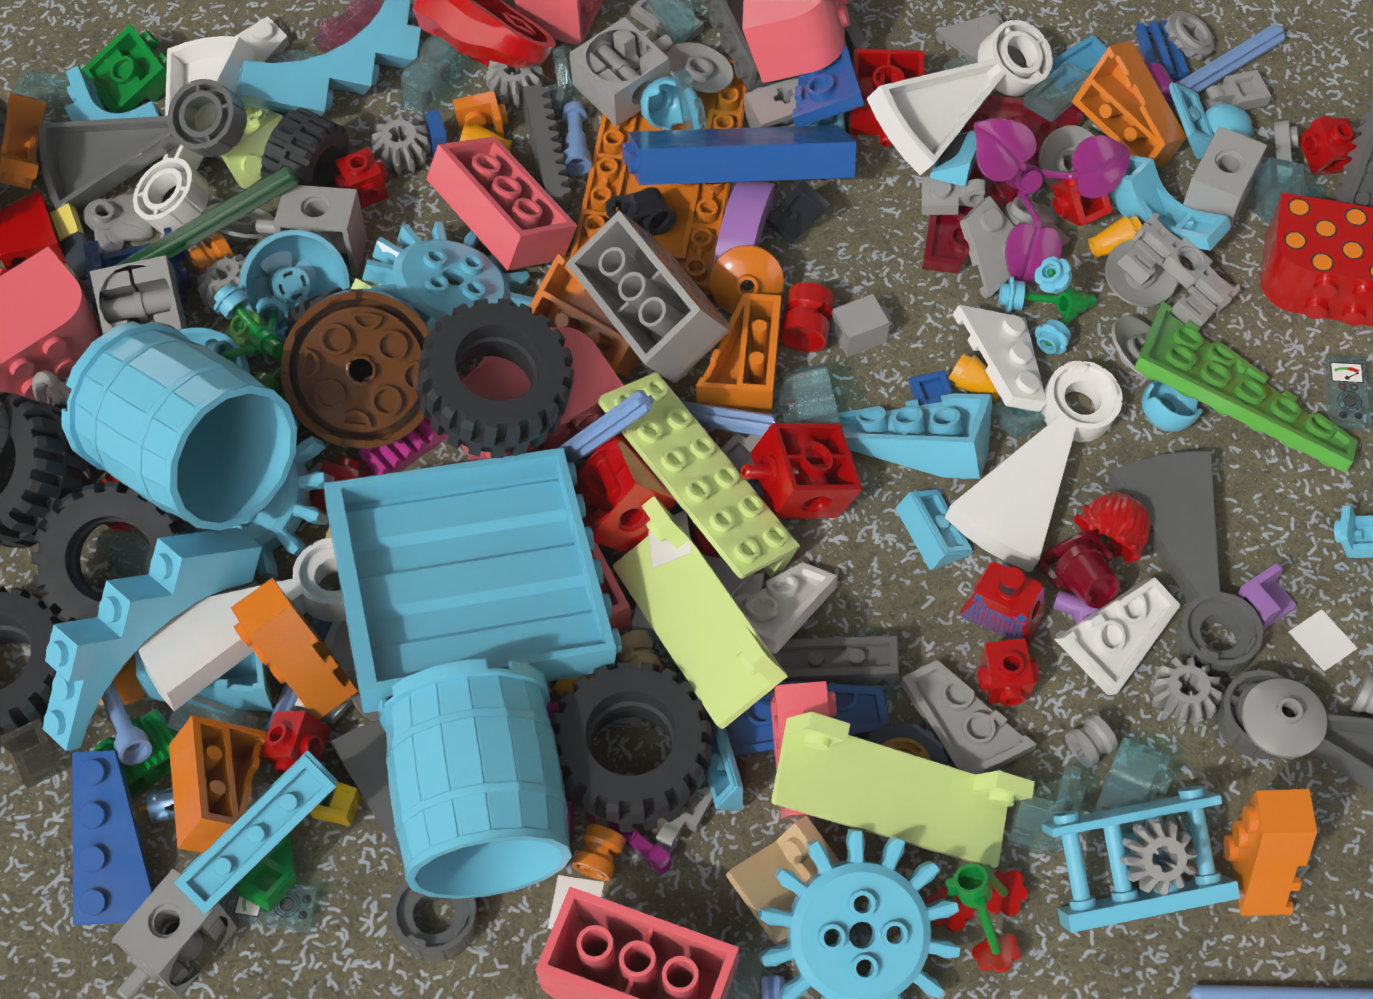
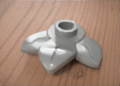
(1018, 213)
(120, 223)

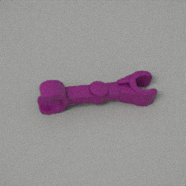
(654, 855)

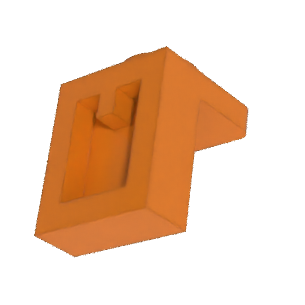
(480, 110)

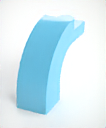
(88, 104)
(1144, 194)

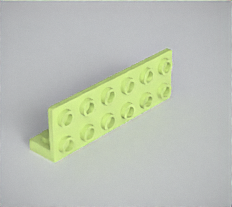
(705, 481)
(699, 622)
(892, 791)

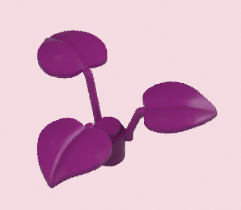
(1003, 155)

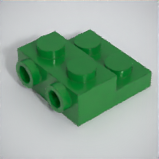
(129, 70)

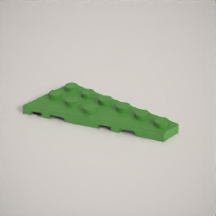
(1234, 387)

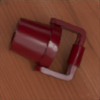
(1082, 569)

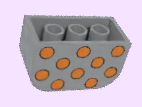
(648, 297)

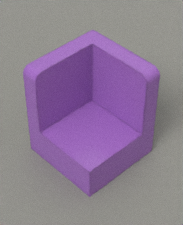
(1267, 596)

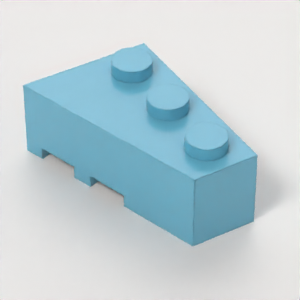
(241, 687)

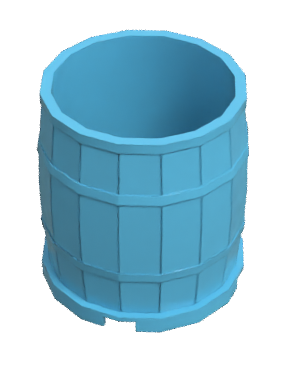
(179, 425)
(475, 779)

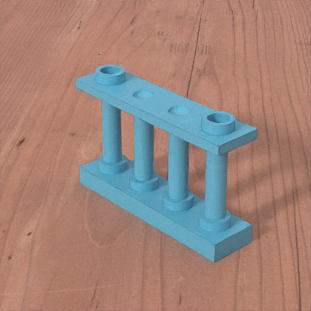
(256, 832)
(1126, 901)

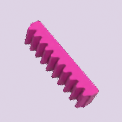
(405, 451)

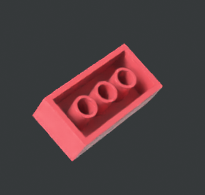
(501, 202)

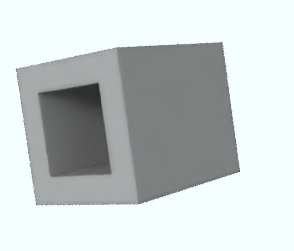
(860, 325)

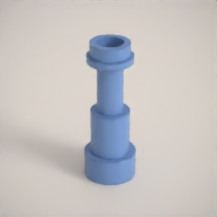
(576, 156)

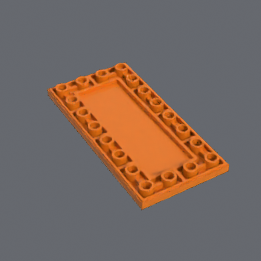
(697, 205)

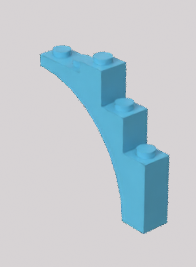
(346, 68)
(131, 610)

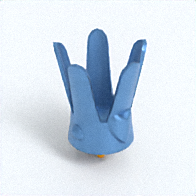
(159, 805)

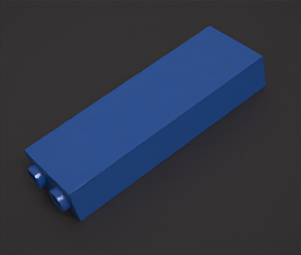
(739, 154)

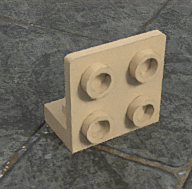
(755, 875)

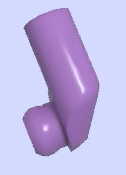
(1072, 605)

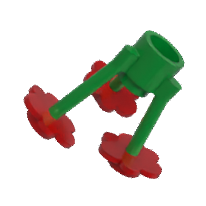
(974, 888)

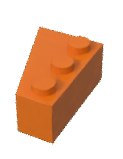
(1130, 106)
(570, 305)
(746, 360)
(292, 649)
(211, 778)
(1268, 846)

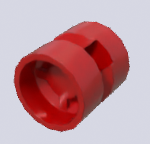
(807, 317)

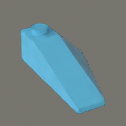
(933, 438)

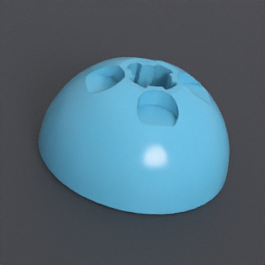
(310, 259)

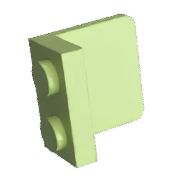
(246, 156)

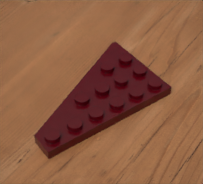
(945, 242)

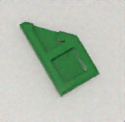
(269, 877)

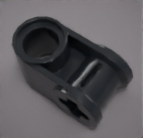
(645, 208)

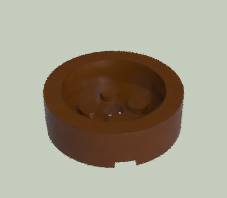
(319, 359)

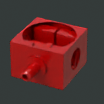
(875, 69)
(804, 470)
(614, 489)

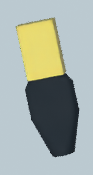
(72, 237)

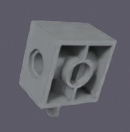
(618, 67)
(1225, 174)
(325, 212)
(138, 293)
(165, 932)

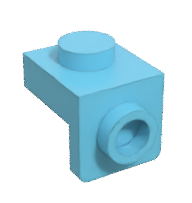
(1354, 533)

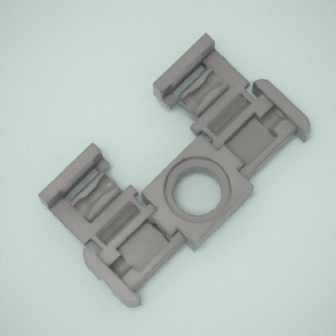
(1161, 243)

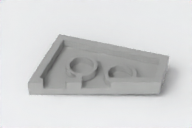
(966, 727)

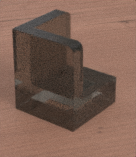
(34, 753)

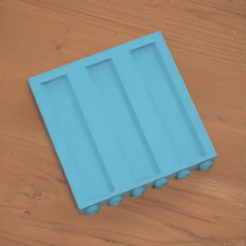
(469, 568)

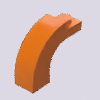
(20, 140)

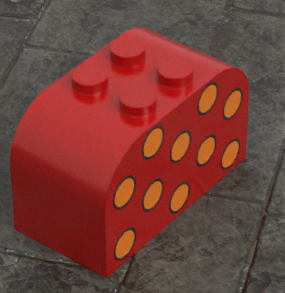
(1320, 259)

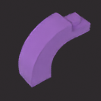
(745, 215)

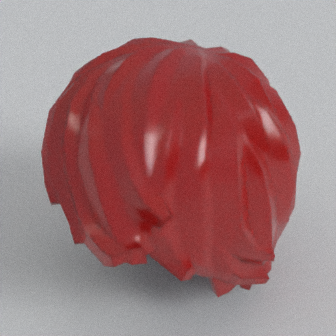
(1119, 518)

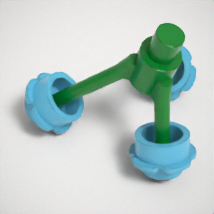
(1053, 277)
(261, 339)

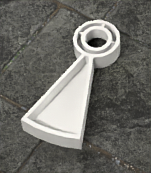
(202, 58)
(931, 109)
(1015, 501)
(202, 642)

